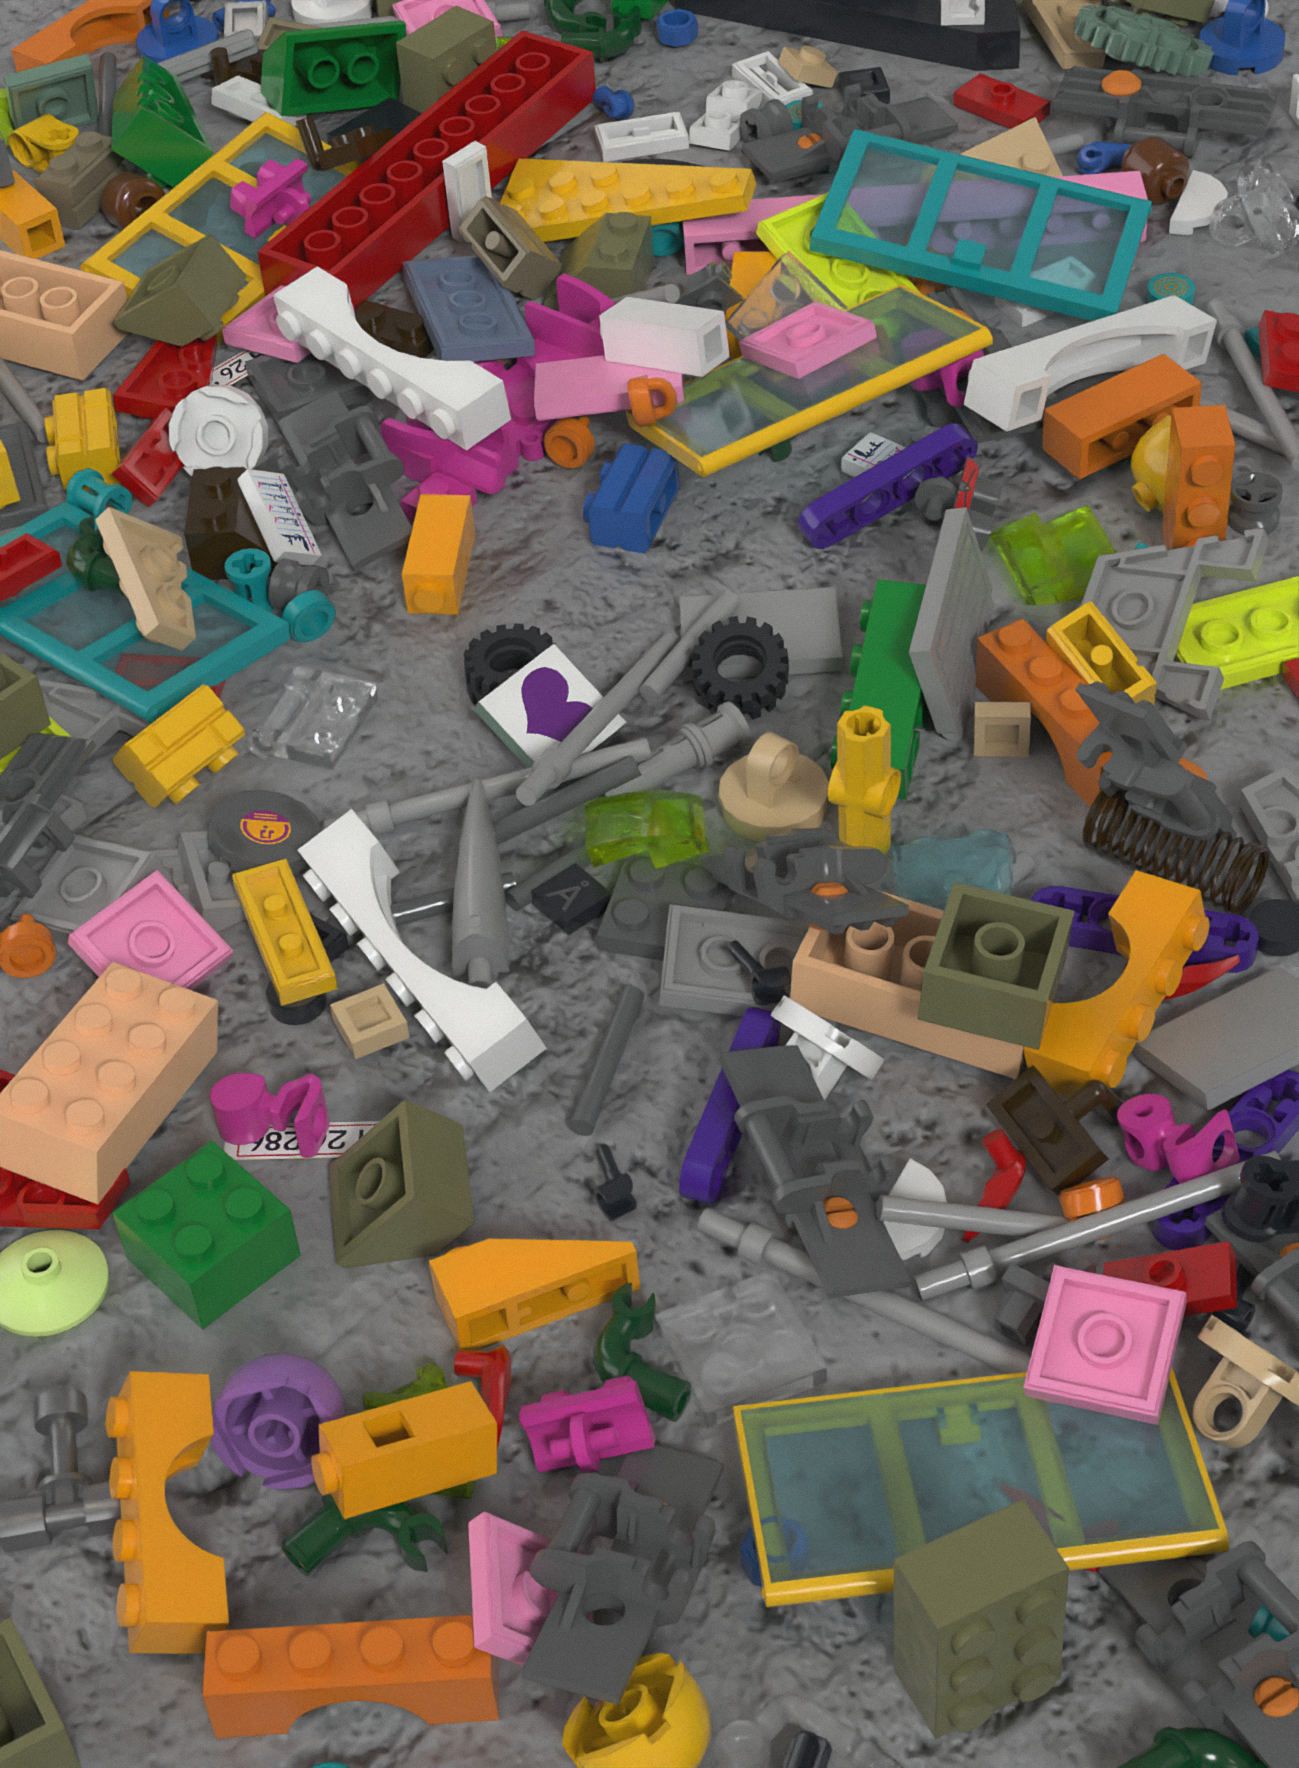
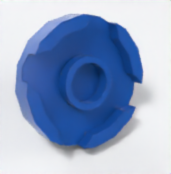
(174, 34)
(1244, 38)

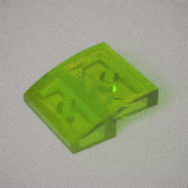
(1052, 559)
(662, 822)

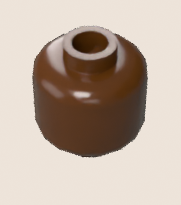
(1161, 168)
(128, 197)

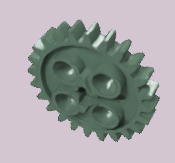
(1143, 40)

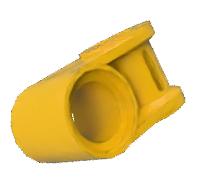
(41, 141)

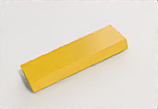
(284, 932)

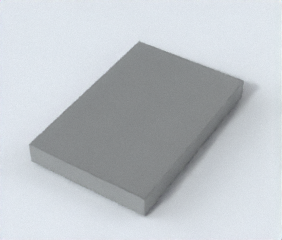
(801, 616)
(701, 971)
(1229, 1040)

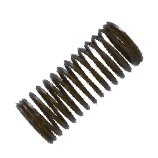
(1229, 888)

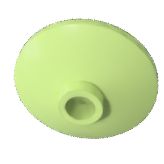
(60, 1296)

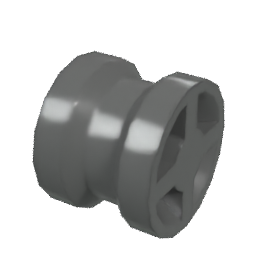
(766, 122)
(1255, 502)
(291, 580)

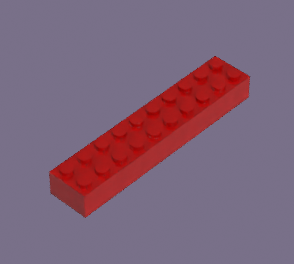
(399, 195)

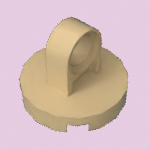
(773, 790)
(1244, 1374)

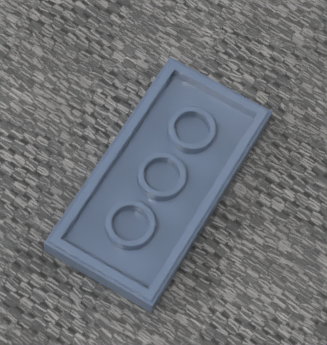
(467, 310)

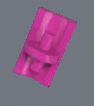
(277, 199)
(587, 1426)

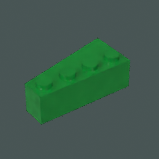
(157, 125)
(887, 673)

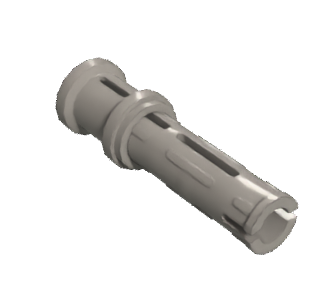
(691, 748)

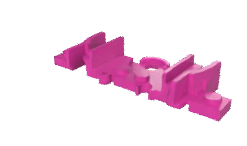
(450, 469)

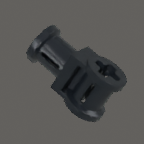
(1265, 1201)

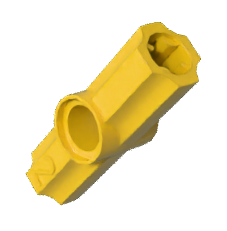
(863, 779)

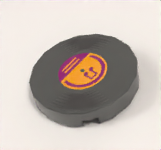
(261, 829)

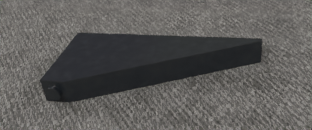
(885, 26)

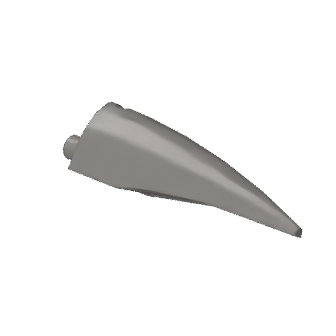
(479, 900)

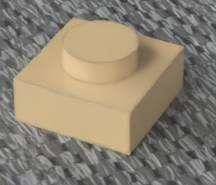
(808, 66)
(1002, 729)
(369, 1021)

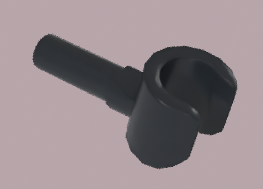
(767, 983)
(615, 1194)
(1239, 1317)

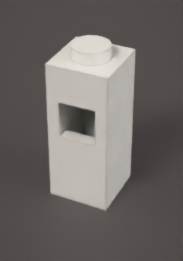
(664, 336)

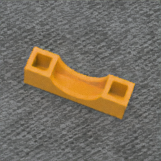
(1156, 931)
(170, 1584)

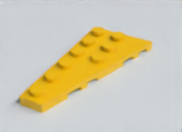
(569, 196)

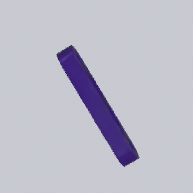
(840, 511)
(1094, 937)
(1248, 1114)
(717, 1131)

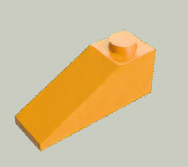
(522, 1284)

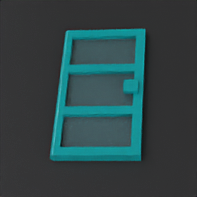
(981, 226)
(98, 638)

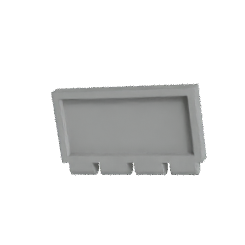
(950, 619)

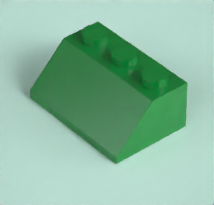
(332, 68)

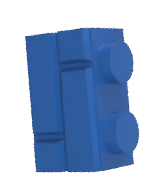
(632, 498)

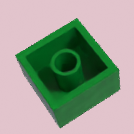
(207, 1234)

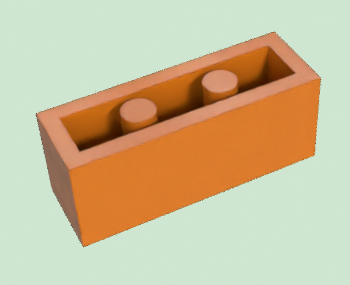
(1113, 415)
(1198, 475)

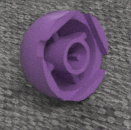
(272, 1417)

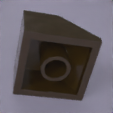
(219, 521)

